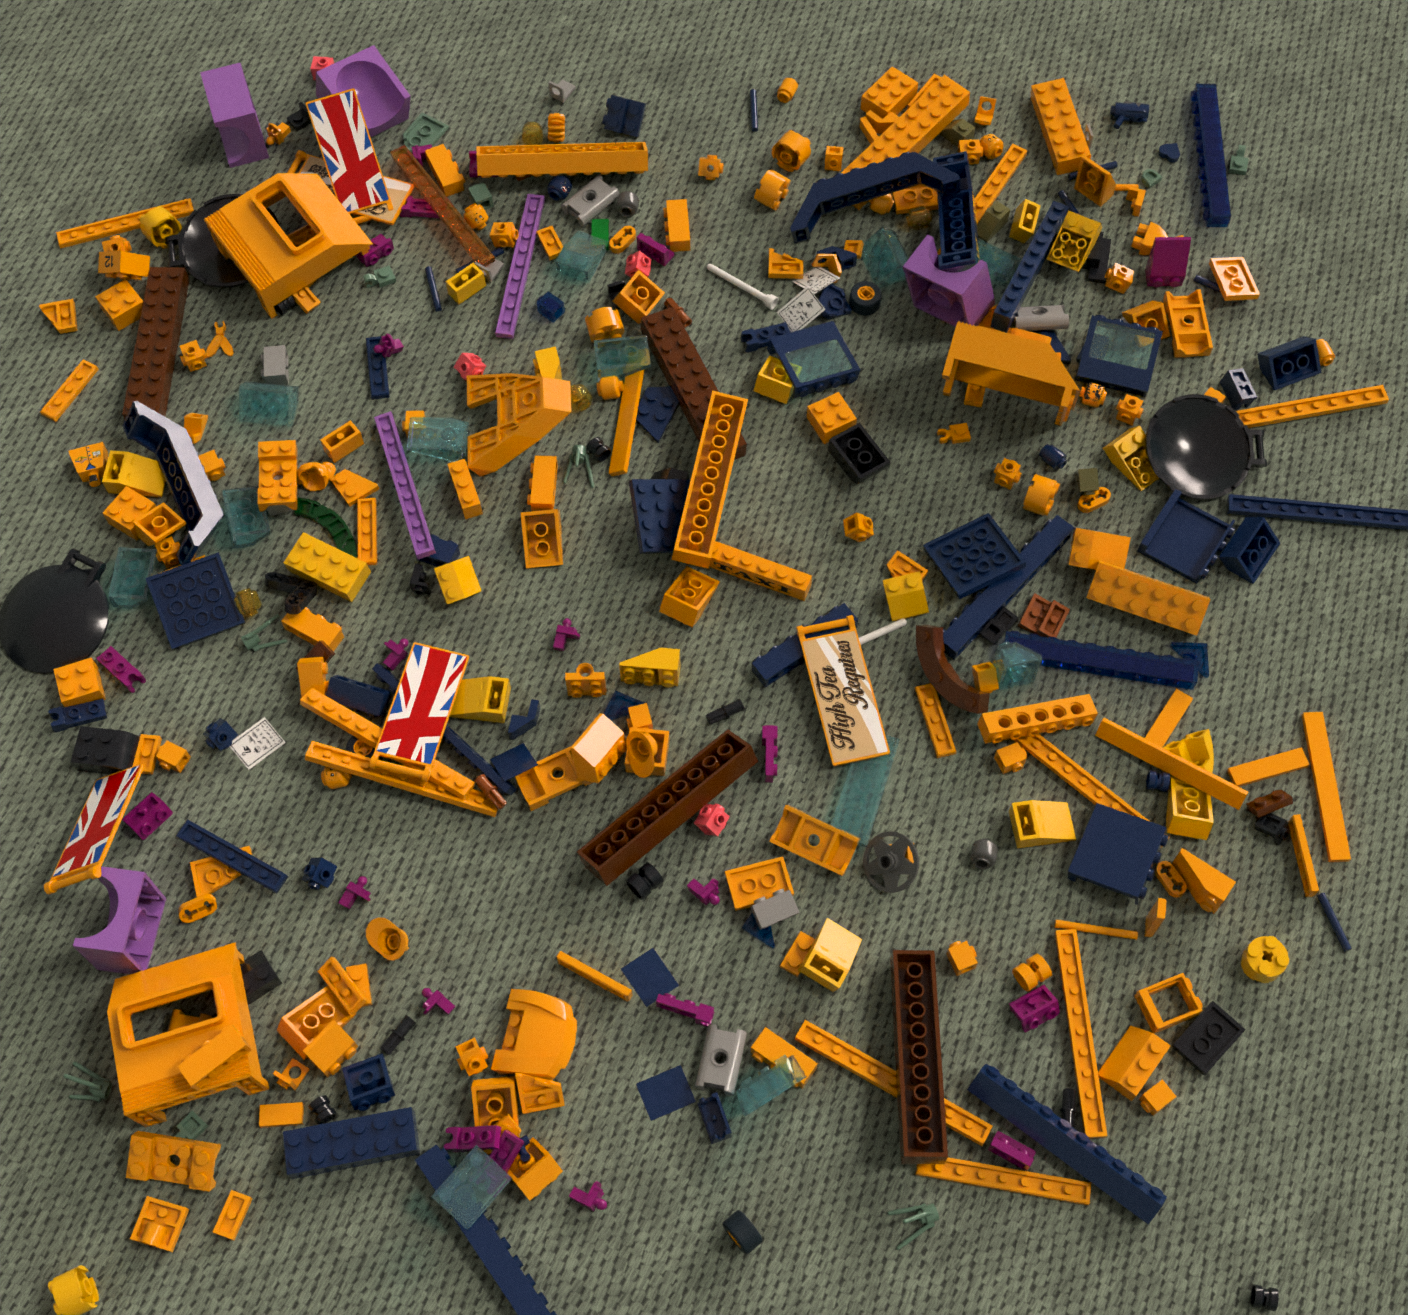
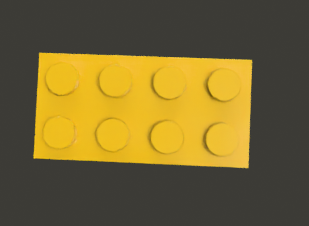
(327, 567)

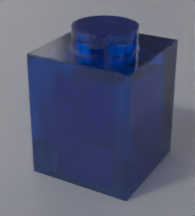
(550, 306)

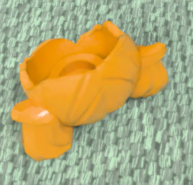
(315, 475)

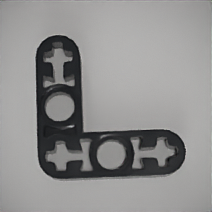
(301, 590)

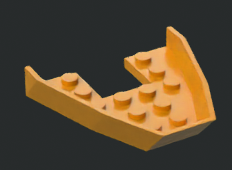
(525, 413)

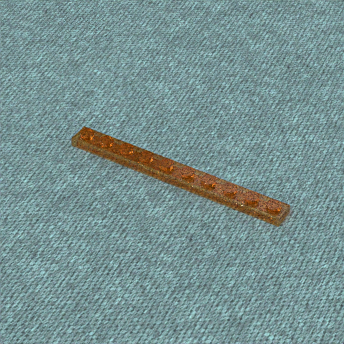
(442, 206)

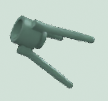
(578, 457)
(252, 639)
(99, 1089)
(925, 1213)

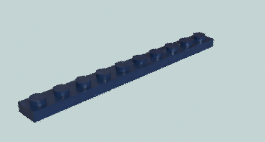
(1317, 512)
(451, 736)

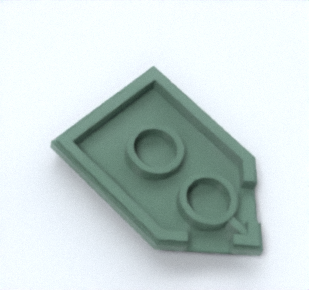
(423, 132)

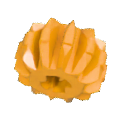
(556, 127)

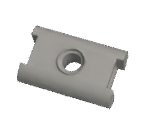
(590, 200)
(1041, 318)
(722, 1075)

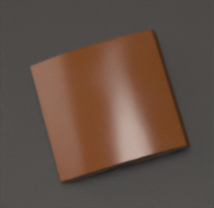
(1043, 617)

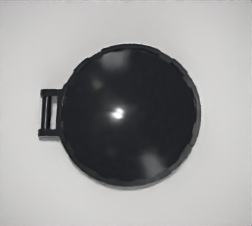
(199, 251)
(1201, 447)
(55, 615)

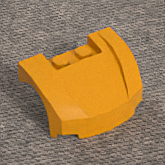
(537, 1035)

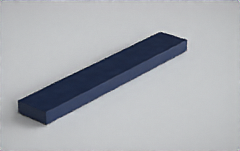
(232, 856)

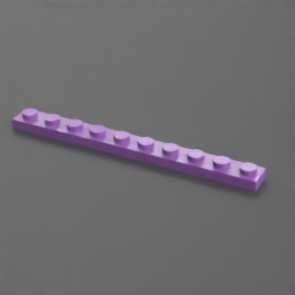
(520, 266)
(405, 485)

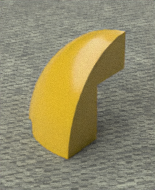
(1196, 748)

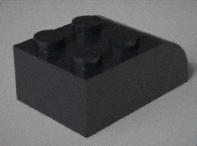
(857, 454)
(104, 750)

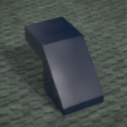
(846, 258)
(522, 724)

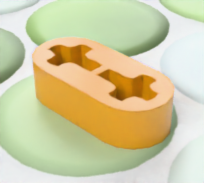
(624, 240)
(1095, 502)
(1167, 882)
(197, 908)

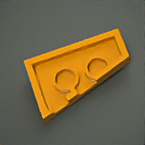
(212, 875)

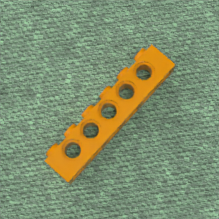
(1028, 716)

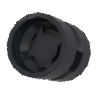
(644, 881)

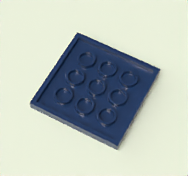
(658, 512)
(974, 556)
(195, 600)

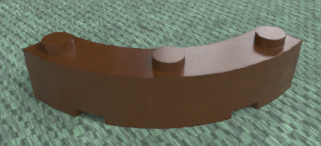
(941, 673)

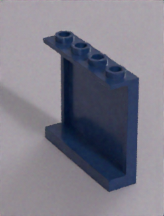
(1185, 538)
(1118, 852)

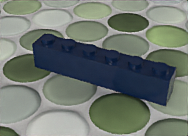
(789, 654)

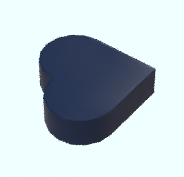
(1170, 152)

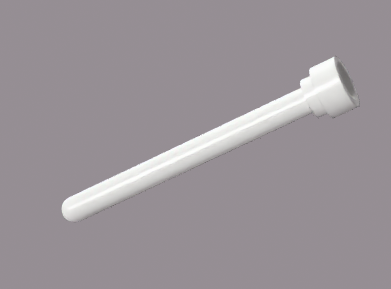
(769, 300)
(882, 631)

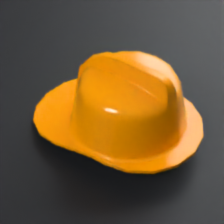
(641, 752)
(387, 938)

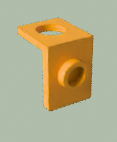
(985, 117)
(831, 262)
(285, 1080)

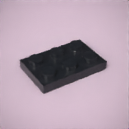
(1208, 1038)

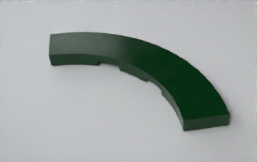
(330, 521)

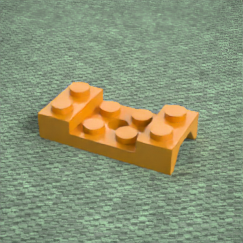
(1191, 338)
(274, 460)
(539, 784)
(833, 850)
(151, 1160)

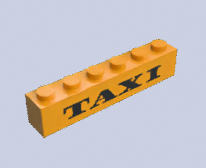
(760, 571)

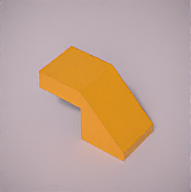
(880, 124)
(195, 425)

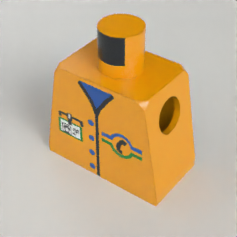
(90, 462)

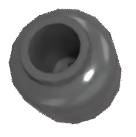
(627, 204)
(984, 853)

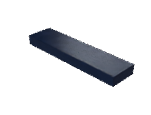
(377, 370)

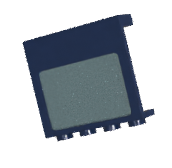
(1119, 355)
(815, 358)

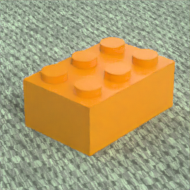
(889, 93)

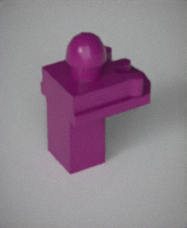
(419, 152)
(388, 346)
(564, 632)
(397, 654)
(353, 891)
(707, 893)
(438, 999)
(590, 1200)

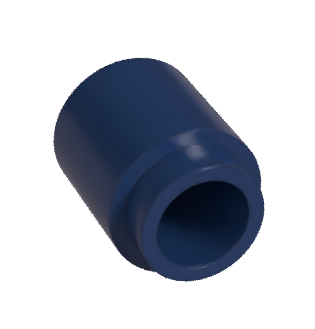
(1053, 456)

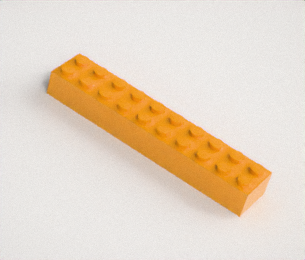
(916, 125)
(562, 158)
(709, 480)

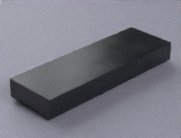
(1098, 274)

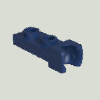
(760, 337)
(77, 715)

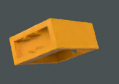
(1150, 1012)

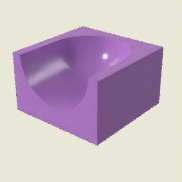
(378, 89)
(234, 114)
(946, 295)
(131, 926)

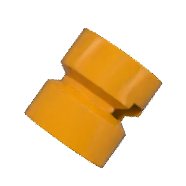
(1034, 970)

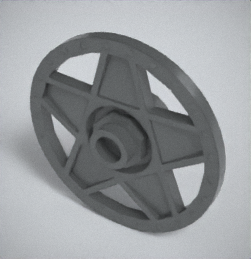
(891, 862)

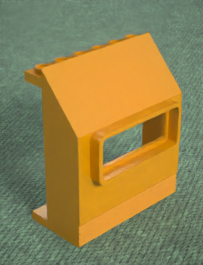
(265, 252)
(1012, 364)
(149, 1066)

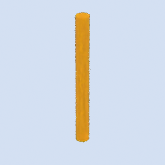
(1096, 929)

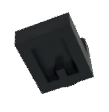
(300, 118)
(613, 290)
(418, 580)
(1274, 827)

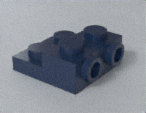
(624, 115)
(368, 1082)

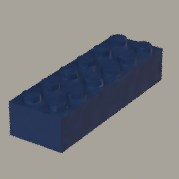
(351, 1143)

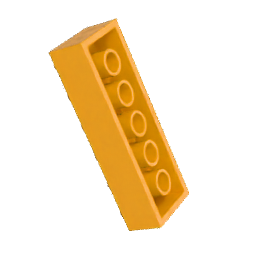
(1059, 125)
(1148, 598)

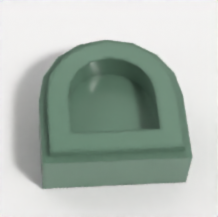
(1150, 178)

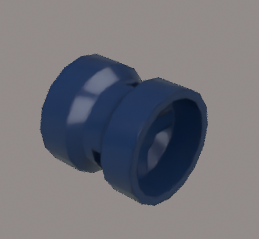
(1157, 781)

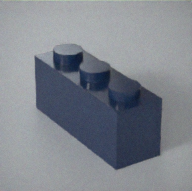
(358, 695)

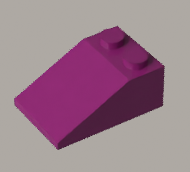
(1168, 261)

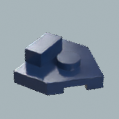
(834, 302)

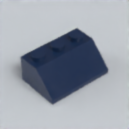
(1290, 362)
(1250, 548)

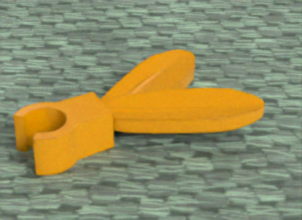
(219, 340)

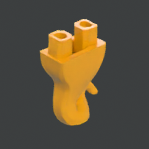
(1149, 233)

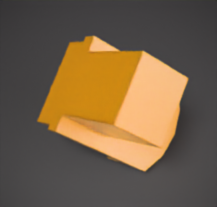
(277, 133)

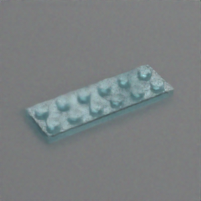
(863, 794)

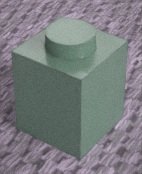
(480, 195)

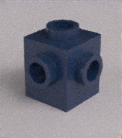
(219, 735)
(319, 873)

